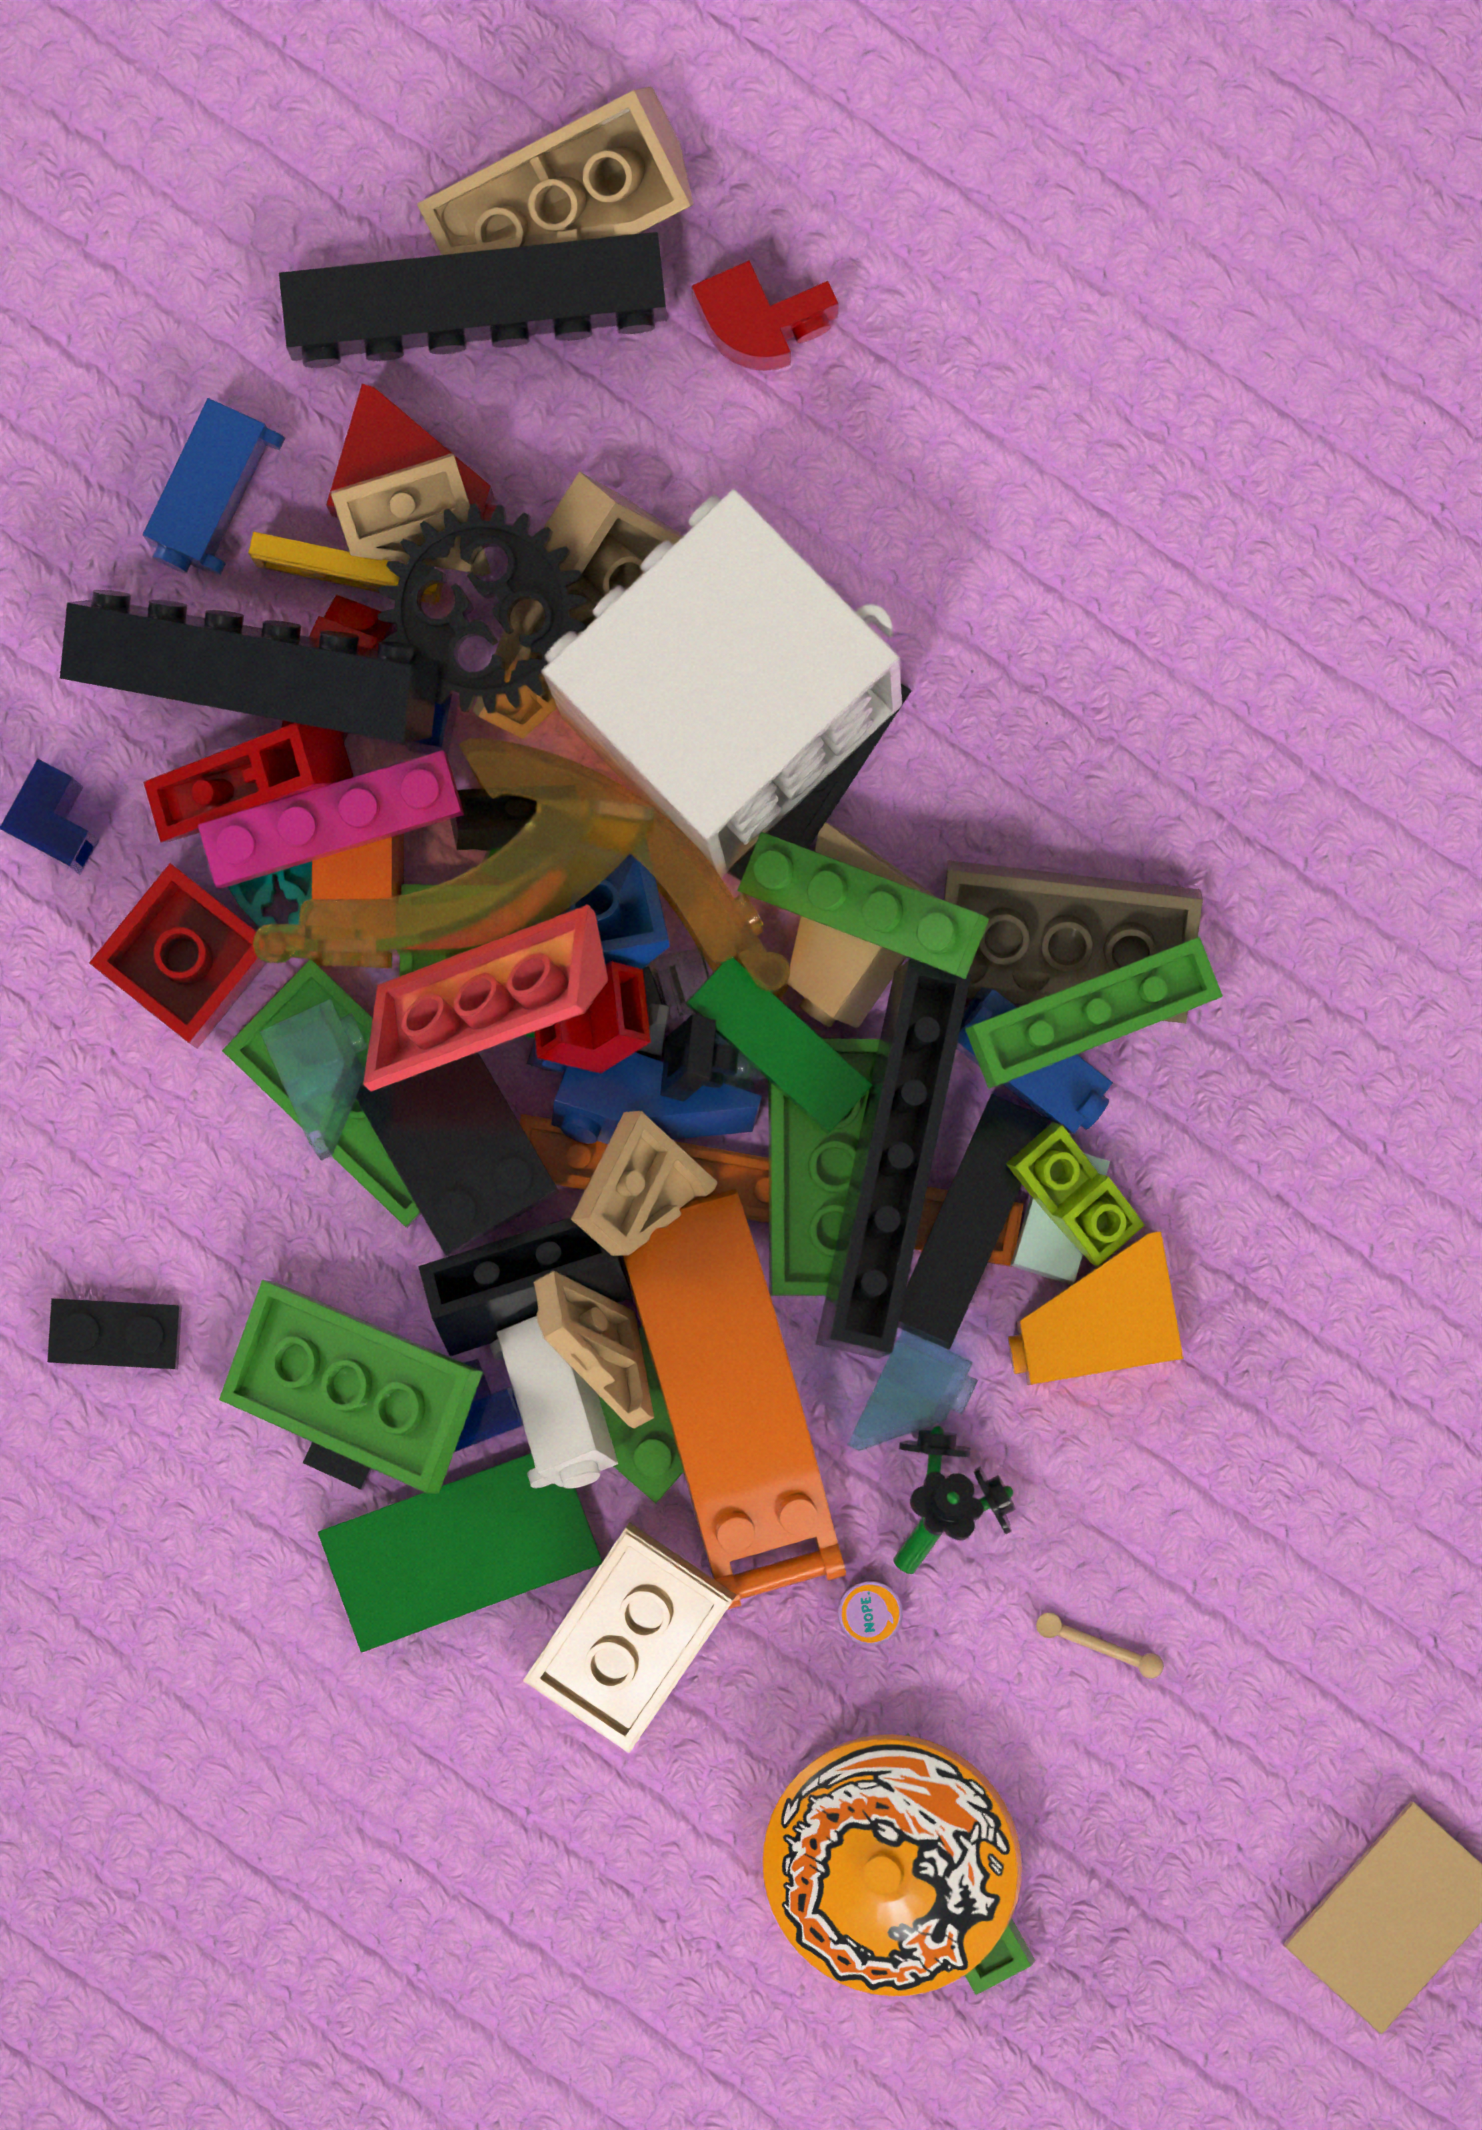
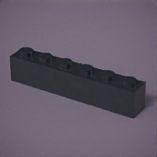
(473, 298)
(250, 668)
(893, 1160)

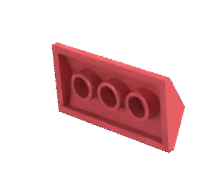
(485, 997)

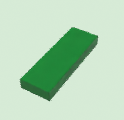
(779, 1045)

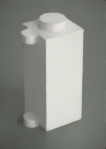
(556, 1408)

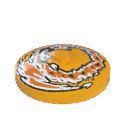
(892, 1865)

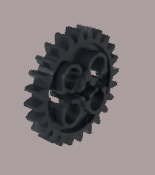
(530, 575)

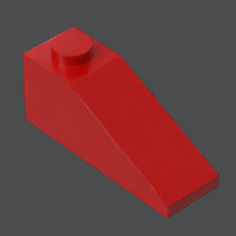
(246, 777)

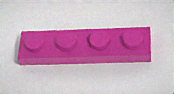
(331, 819)

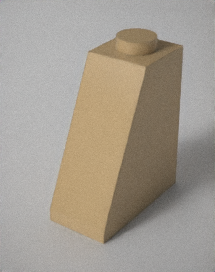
(834, 969)

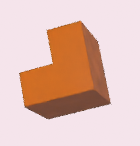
(361, 872)

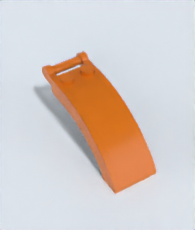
(731, 1397)

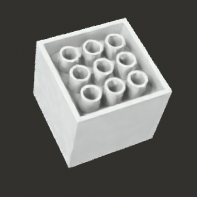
(725, 679)

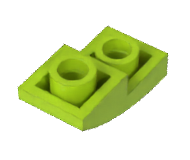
(1074, 1194)

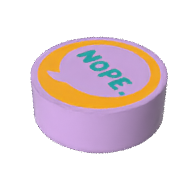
(870, 1613)

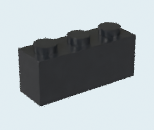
(495, 1287)

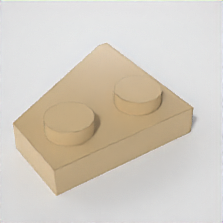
(393, 505)
(638, 1186)
(598, 1342)

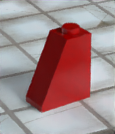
(388, 440)

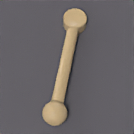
(1050, 1625)

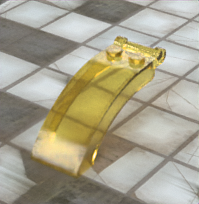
(684, 877)
(527, 882)

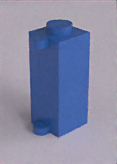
(207, 487)
(1064, 1092)

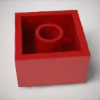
(181, 956)

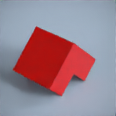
(607, 1030)

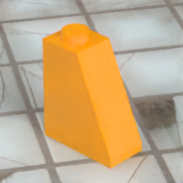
(1104, 1321)

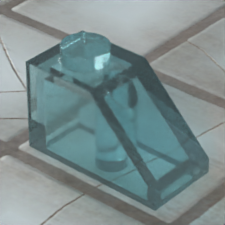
(319, 1070)
(913, 1391)

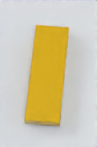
(327, 565)

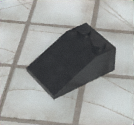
(458, 1150)

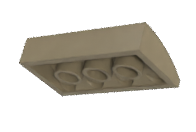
(1065, 927)

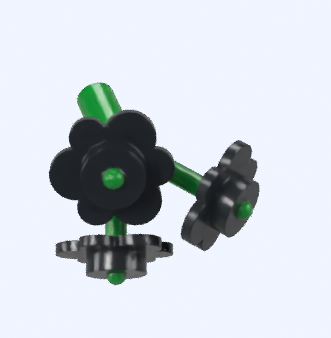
(949, 1501)

